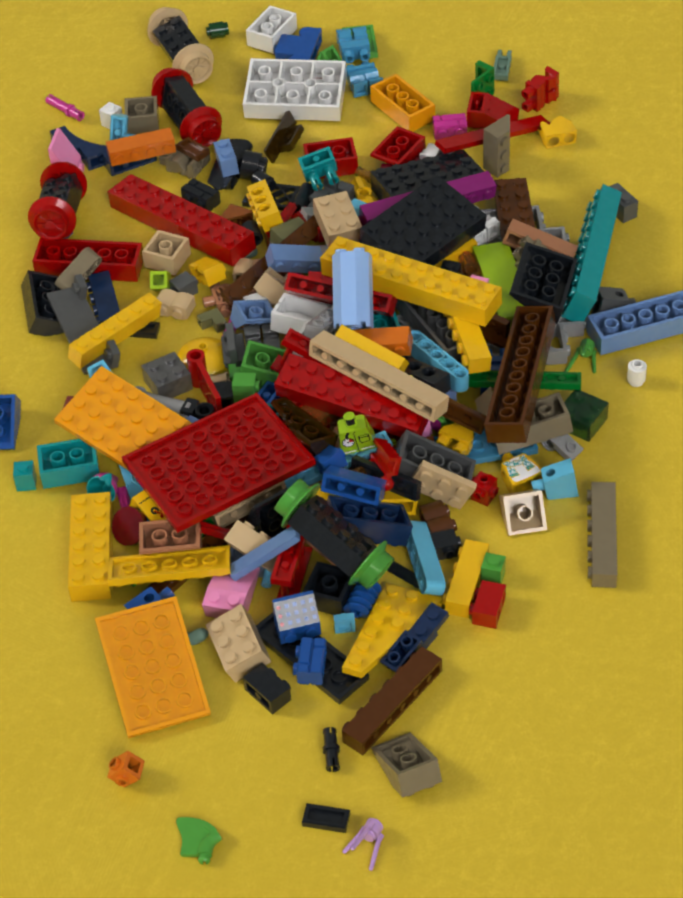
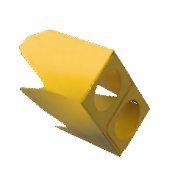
(558, 133)

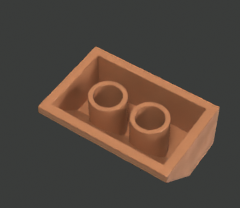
(161, 537)

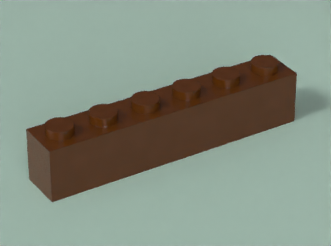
(391, 700)

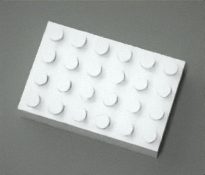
(294, 86)

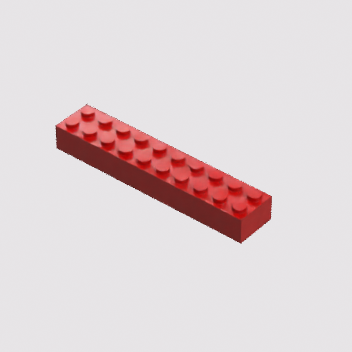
(180, 217)

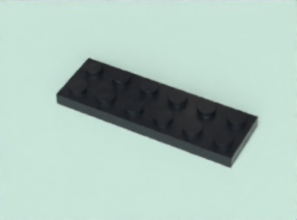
(335, 683)

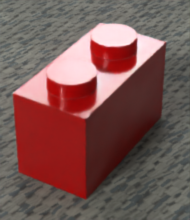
(488, 604)

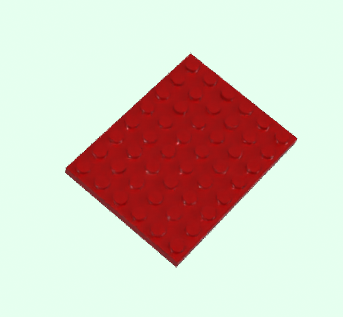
(217, 462)

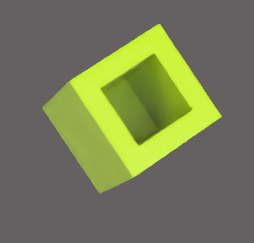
(159, 280)

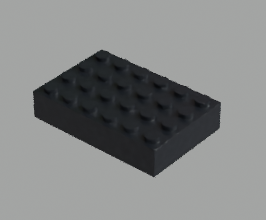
(411, 175)
(425, 223)

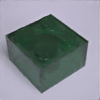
(586, 414)

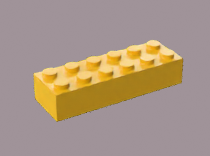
(90, 546)

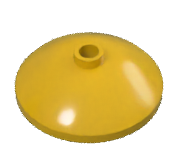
(213, 353)

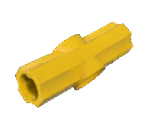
(362, 191)

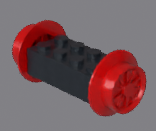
(185, 107)
(55, 211)

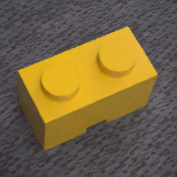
(208, 271)

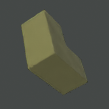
(212, 318)

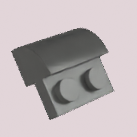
(232, 346)

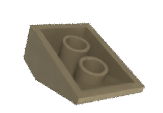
(408, 764)

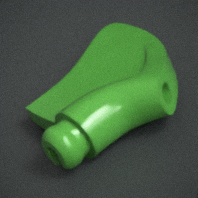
(197, 838)

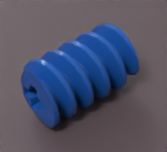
(361, 600)

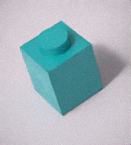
(24, 475)

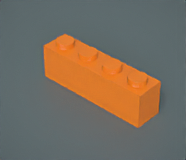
(140, 146)
(393, 338)

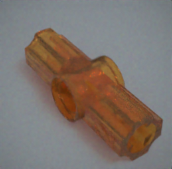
(468, 264)

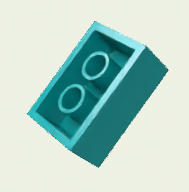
(66, 463)

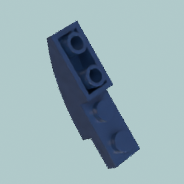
(420, 635)

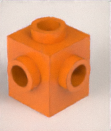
(125, 769)

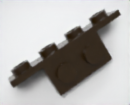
(284, 137)

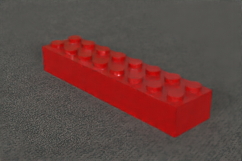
(337, 394)

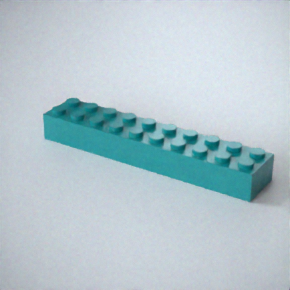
(592, 253)

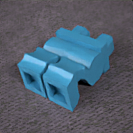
(353, 46)
(362, 77)

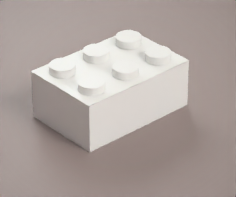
(268, 28)

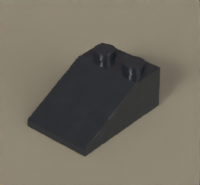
(264, 516)

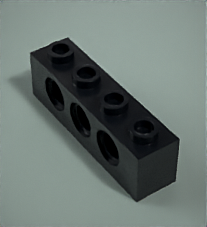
(428, 374)

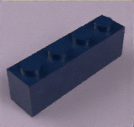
(102, 296)

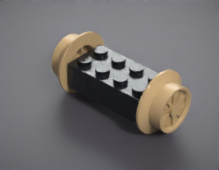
(170, 31)

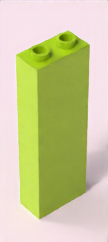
(499, 266)

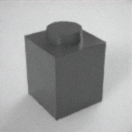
(184, 283)

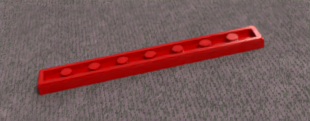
(475, 137)

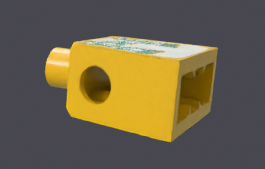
(519, 472)

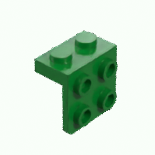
(483, 78)

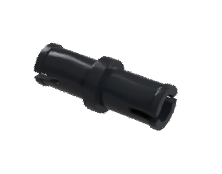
(331, 749)

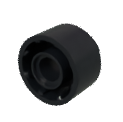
(251, 163)

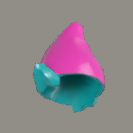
(103, 483)

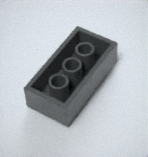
(416, 448)

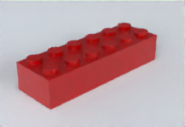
(121, 258)

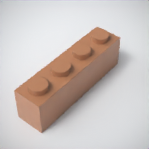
(518, 230)

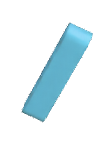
(431, 354)
(425, 560)

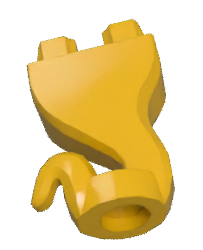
(456, 438)

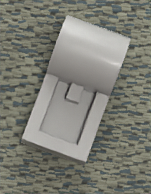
(564, 445)

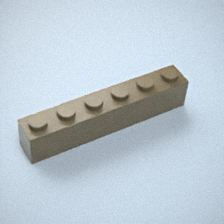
(603, 534)

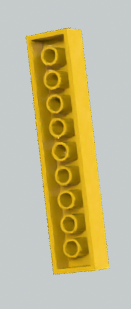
(425, 284)

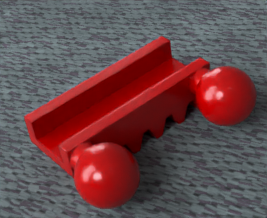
(386, 460)

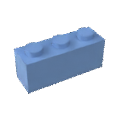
(293, 258)

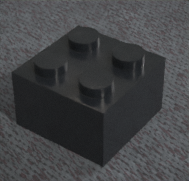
(329, 588)

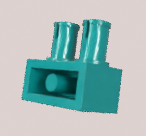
(318, 165)

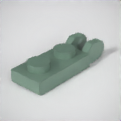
(502, 65)

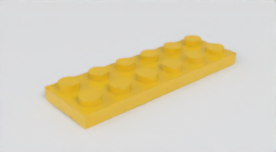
(169, 566)

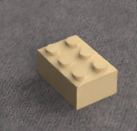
(336, 217)
(238, 642)

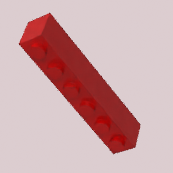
(323, 291)

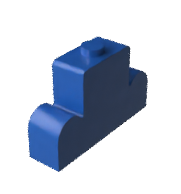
(299, 47)

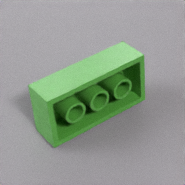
(258, 360)

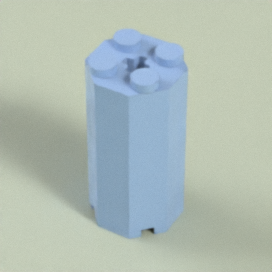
(352, 289)

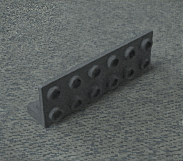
(78, 318)

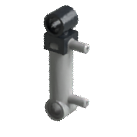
(183, 408)

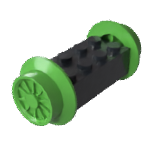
(333, 534)

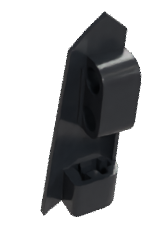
(216, 179)

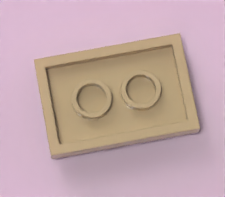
(444, 485)

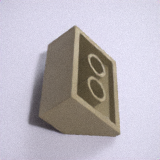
(497, 146)

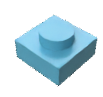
(344, 623)

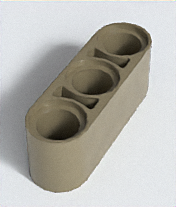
(83, 264)

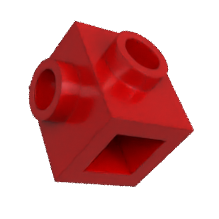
(486, 488)

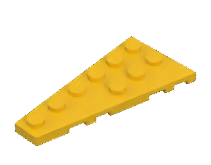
(392, 614)

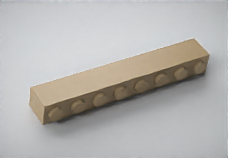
(379, 376)

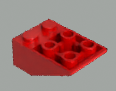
(486, 109)

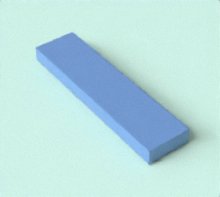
(264, 553)

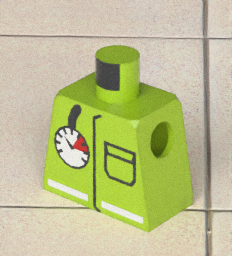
(355, 433)

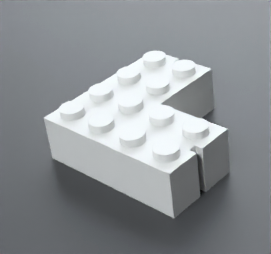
(294, 313)

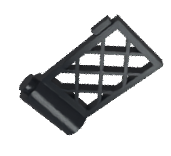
(300, 195)

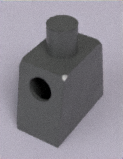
(611, 298)

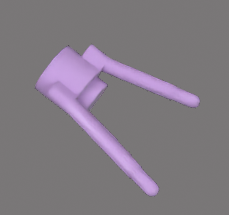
(368, 832)

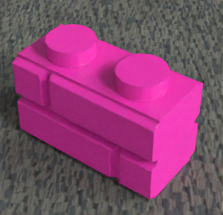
(449, 125)

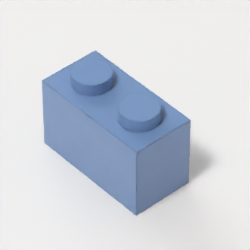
(226, 157)

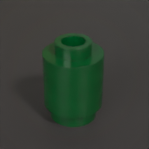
(217, 30)

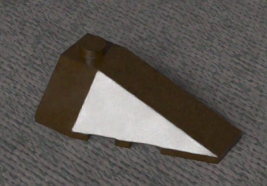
(306, 428)

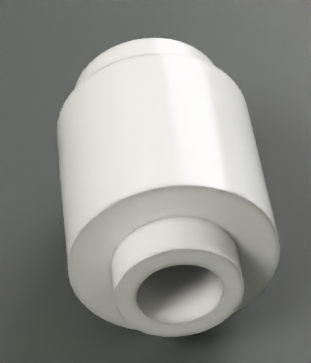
(636, 372)

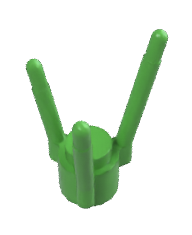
(585, 350)

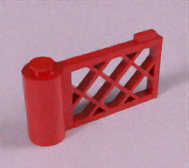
(201, 379)

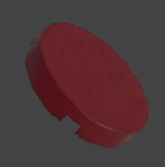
(126, 525)

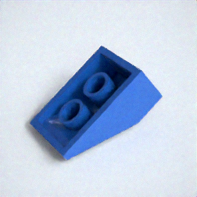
(9, 420)

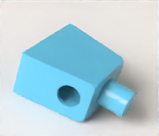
(557, 480)

